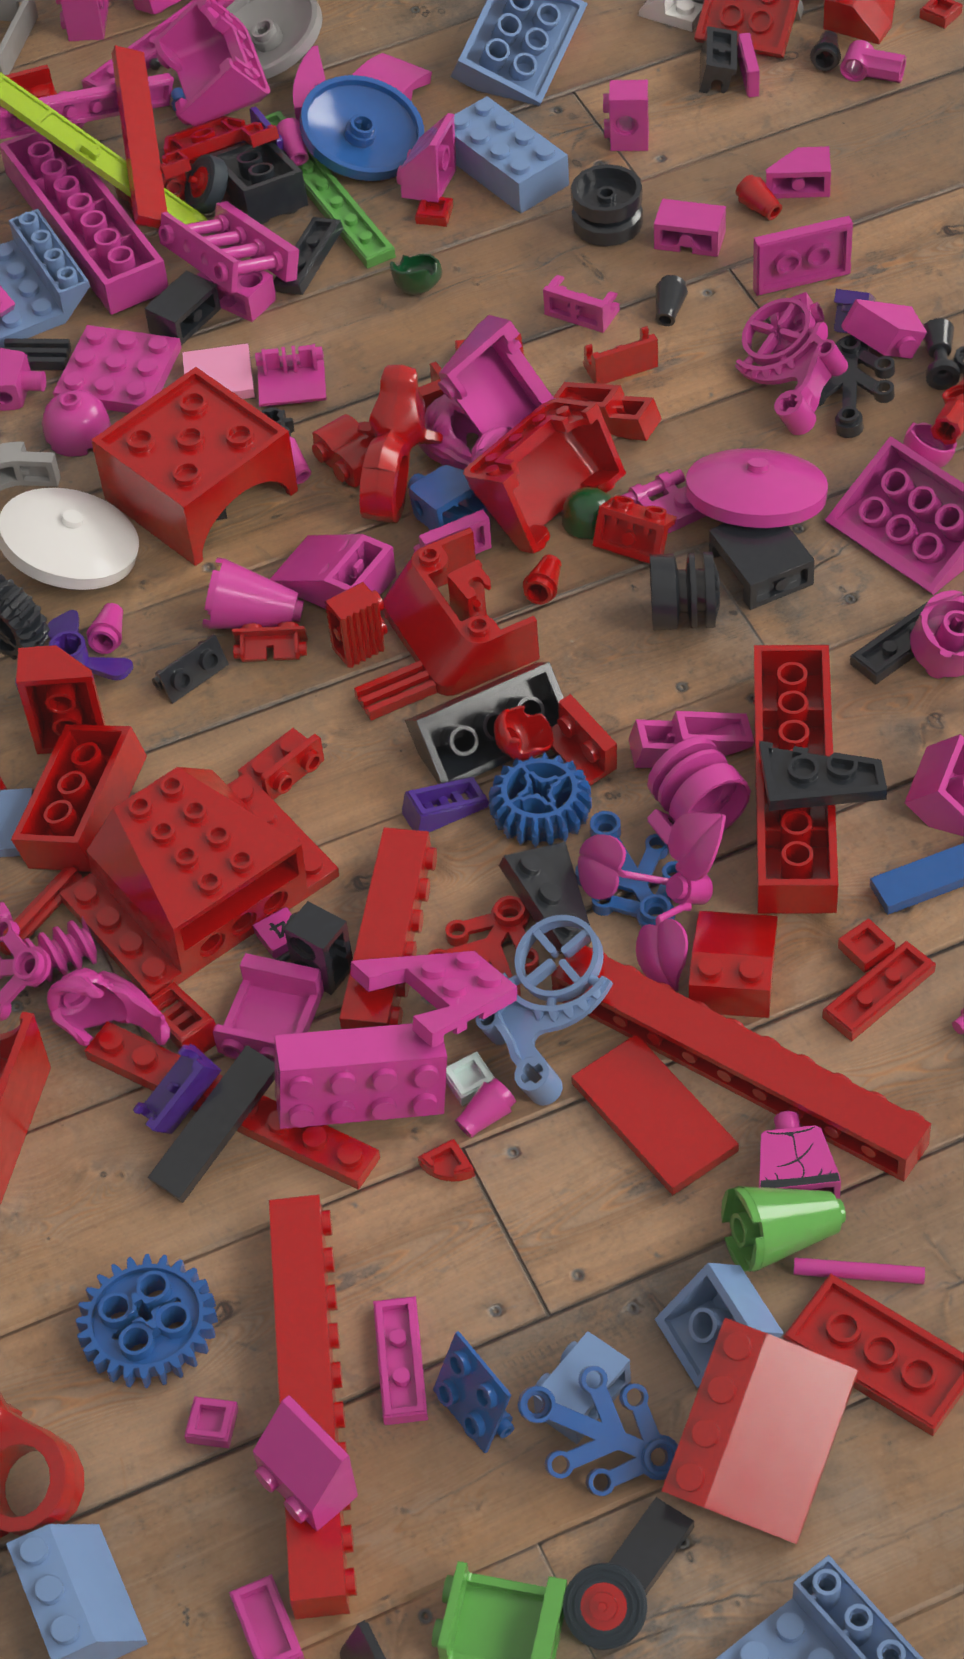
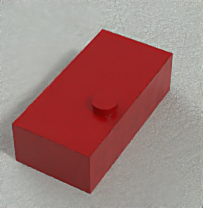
(79, 787)

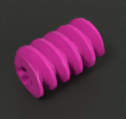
(66, 947)

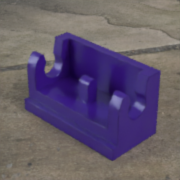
(178, 1090)

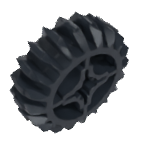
(20, 620)

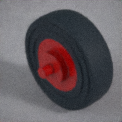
(206, 183)
(605, 1606)

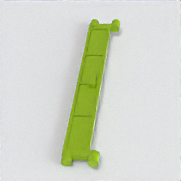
(80, 144)

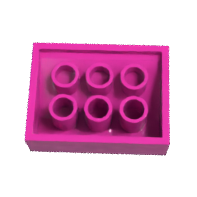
(906, 516)

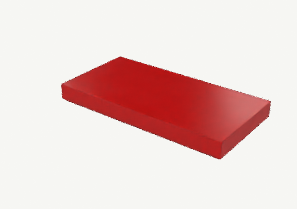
(655, 1114)
(895, 1358)

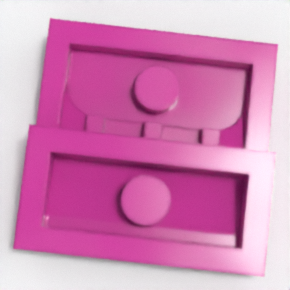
(396, 73)

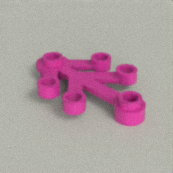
(20, 966)

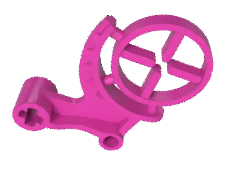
(808, 360)

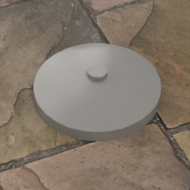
(279, 30)

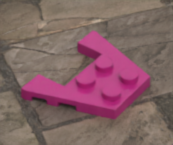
(454, 983)

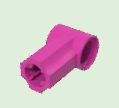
(864, 61)

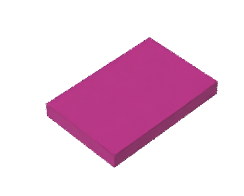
(802, 255)

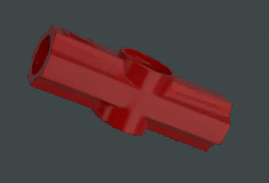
(950, 421)

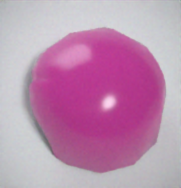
(921, 440)

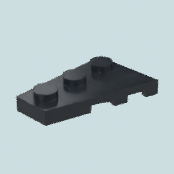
(547, 887)

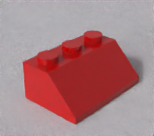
(55, 693)

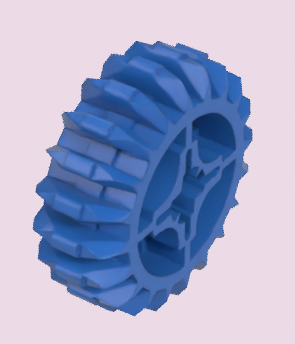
(540, 791)

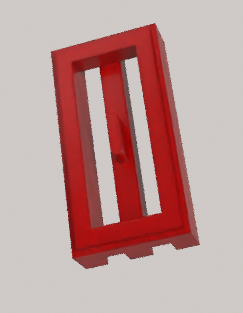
(392, 686)

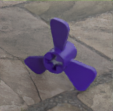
(65, 635)

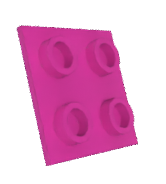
(291, 377)

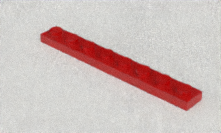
(314, 1146)

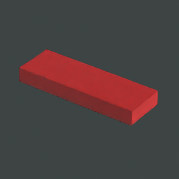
(878, 990)

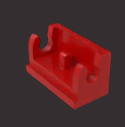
(622, 360)
(467, 590)

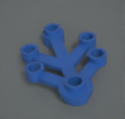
(647, 903)
(607, 1434)

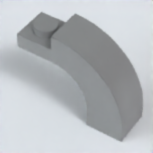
(27, 468)

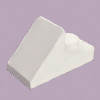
(676, 13)

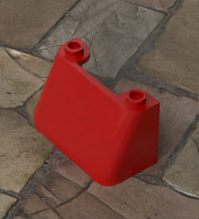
(540, 464)

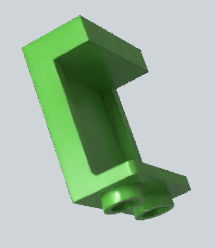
(499, 1618)

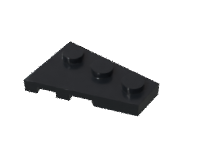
(814, 780)

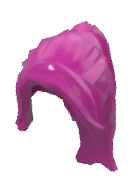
(449, 419)
(93, 998)

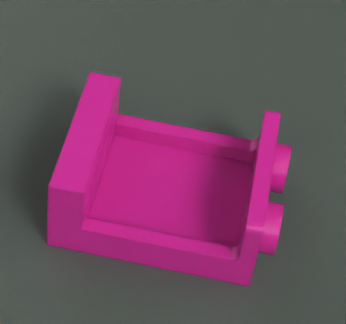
(270, 1002)

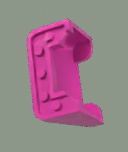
(212, 62)
(493, 377)

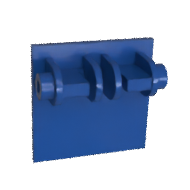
(473, 1394)

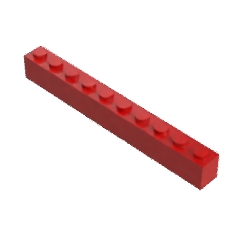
(755, 1066)
(307, 1373)

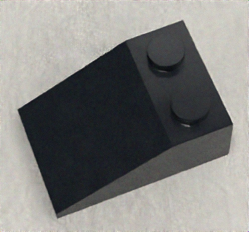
(263, 181)

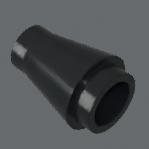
(826, 52)
(669, 298)

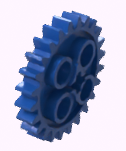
(165, 1347)

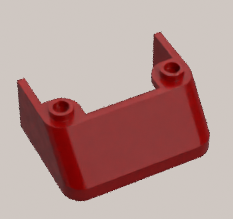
(452, 650)

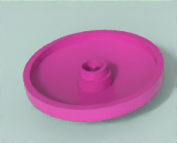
(756, 488)

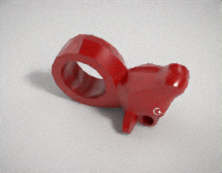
(397, 427)
(66, 1472)

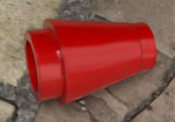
(758, 197)
(542, 582)

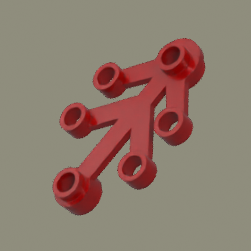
(490, 947)

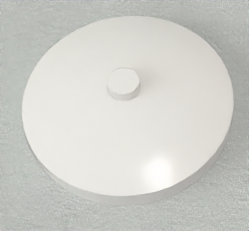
(68, 538)

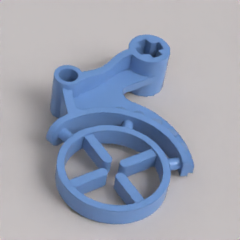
(524, 1021)

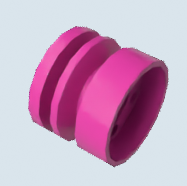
(698, 780)

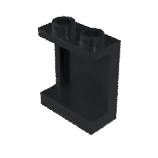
(764, 560)

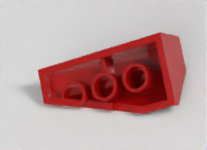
(859, 18)

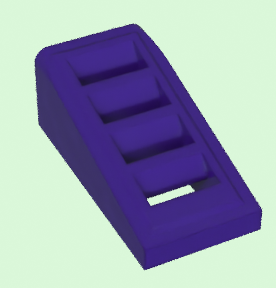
(423, 816)

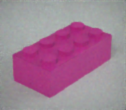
(357, 1076)

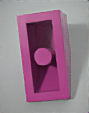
(801, 174)
(885, 327)

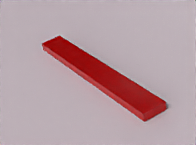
(139, 136)

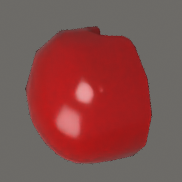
(522, 734)

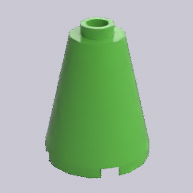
(777, 1222)

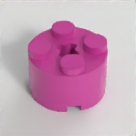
(939, 635)

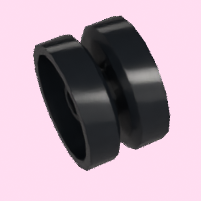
(607, 205)

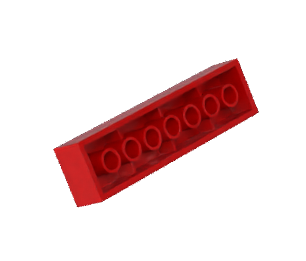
(799, 844)

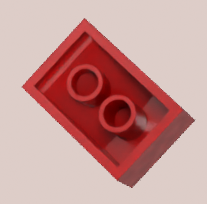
(734, 963)

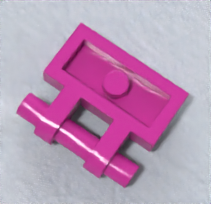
(673, 499)

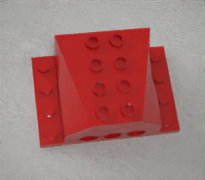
(190, 873)

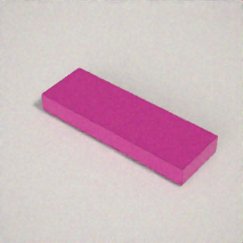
(400, 1361)

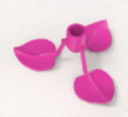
(694, 844)

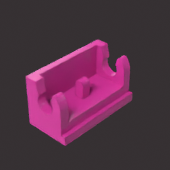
(579, 307)

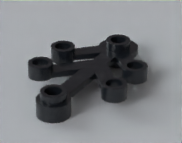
(850, 420)

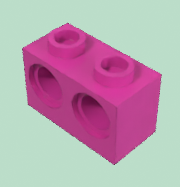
(253, 294)

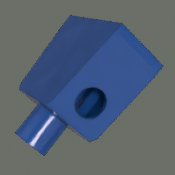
(442, 497)

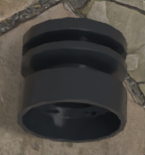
(683, 590)

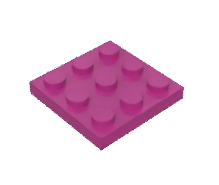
(119, 366)

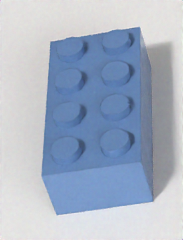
(508, 155)

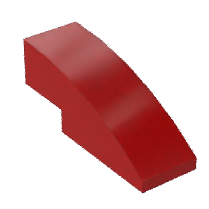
(624, 415)

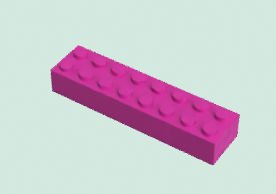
(87, 220)

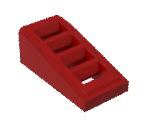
(185, 1019)

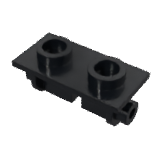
(191, 669)

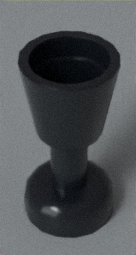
(938, 341)

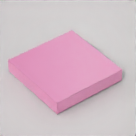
(226, 365)

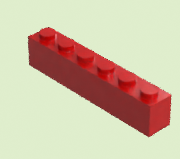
(390, 923)

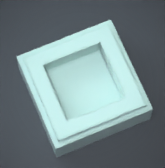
(467, 1076)

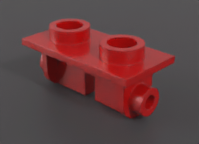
(284, 640)

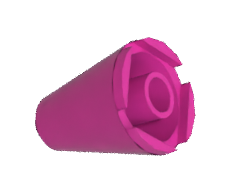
(244, 597)

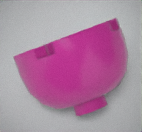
(73, 421)

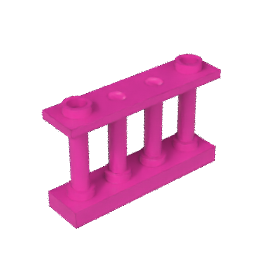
(230, 228)

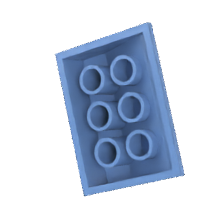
(518, 47)

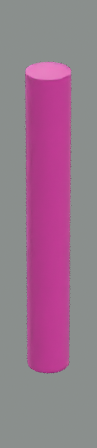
(859, 1270)

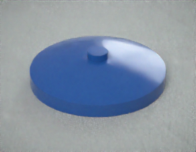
(359, 127)

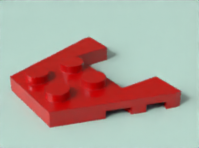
(218, 134)

